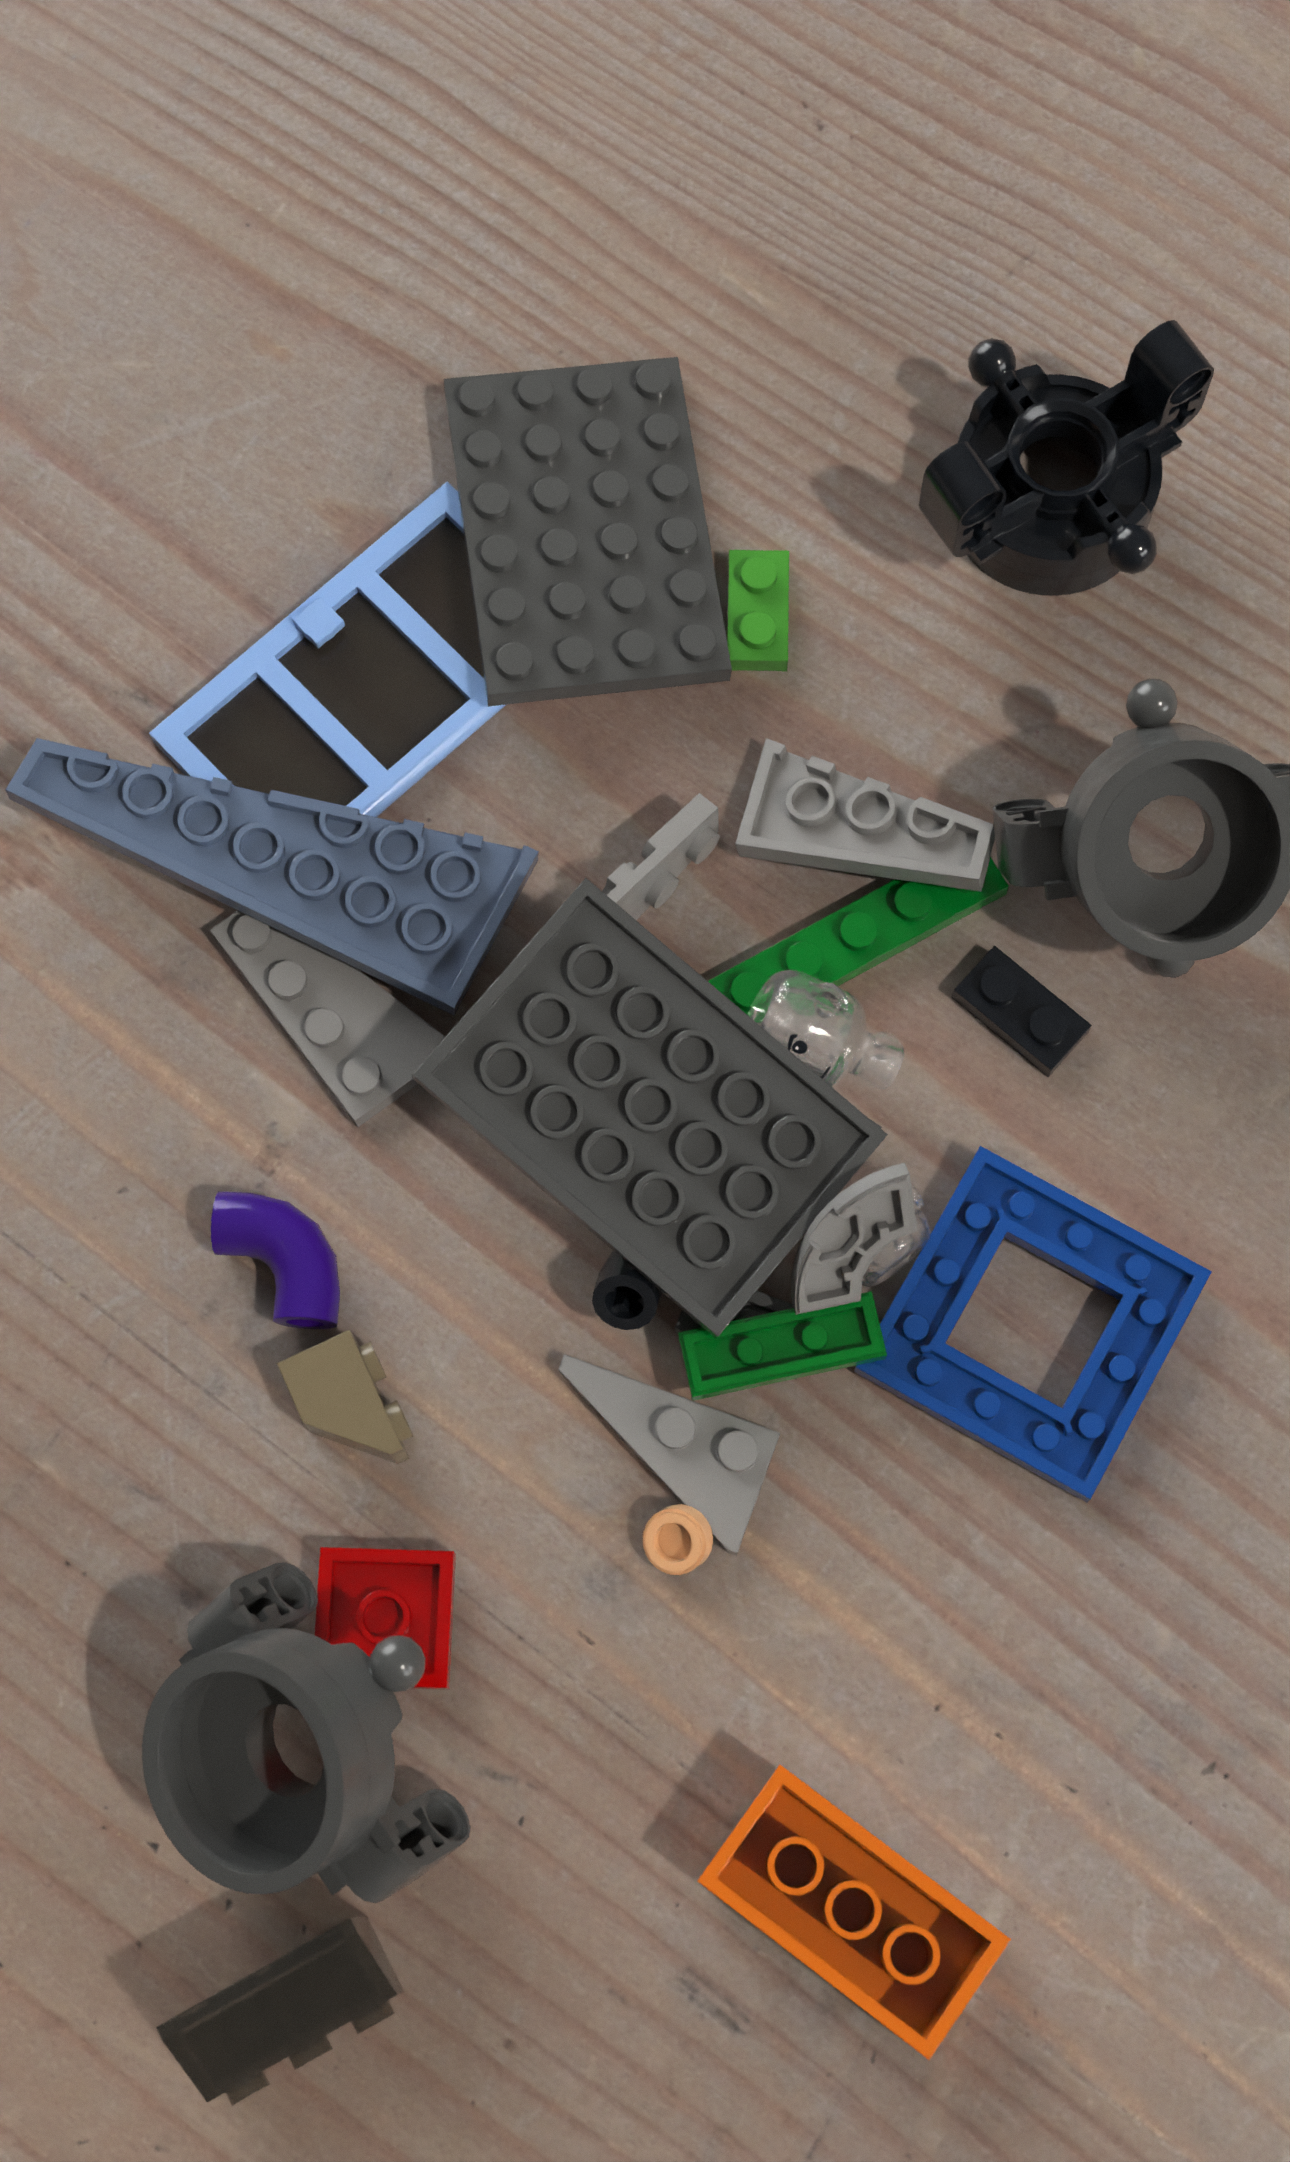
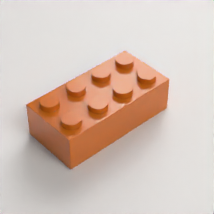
(854, 1911)

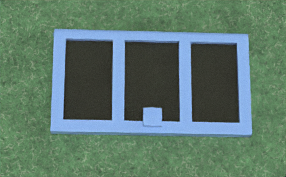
(355, 682)

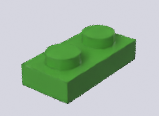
(758, 610)

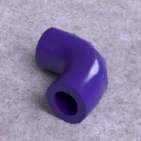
(290, 1246)

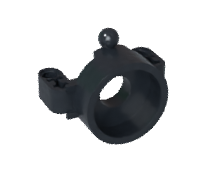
(1061, 538)

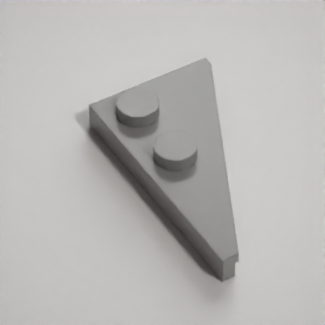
(695, 1450)

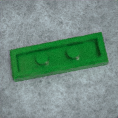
(781, 1347)

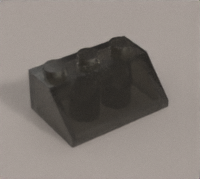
(284, 2012)

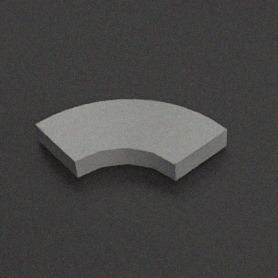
(849, 1236)

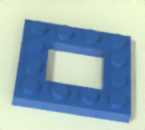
(1154, 1295)

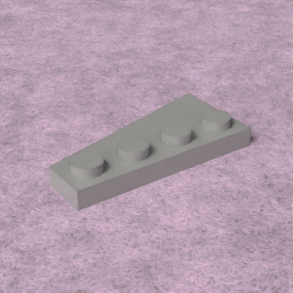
(833, 821)
(336, 1016)

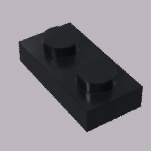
(1021, 1011)

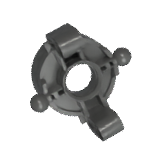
(1084, 850)
(224, 1784)

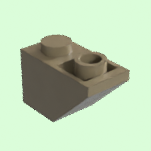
(340, 1397)

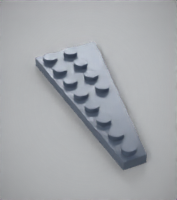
(351, 884)

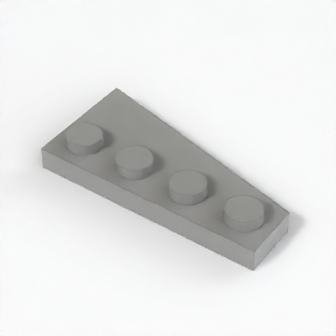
(683, 839)

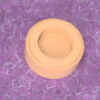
(677, 1539)

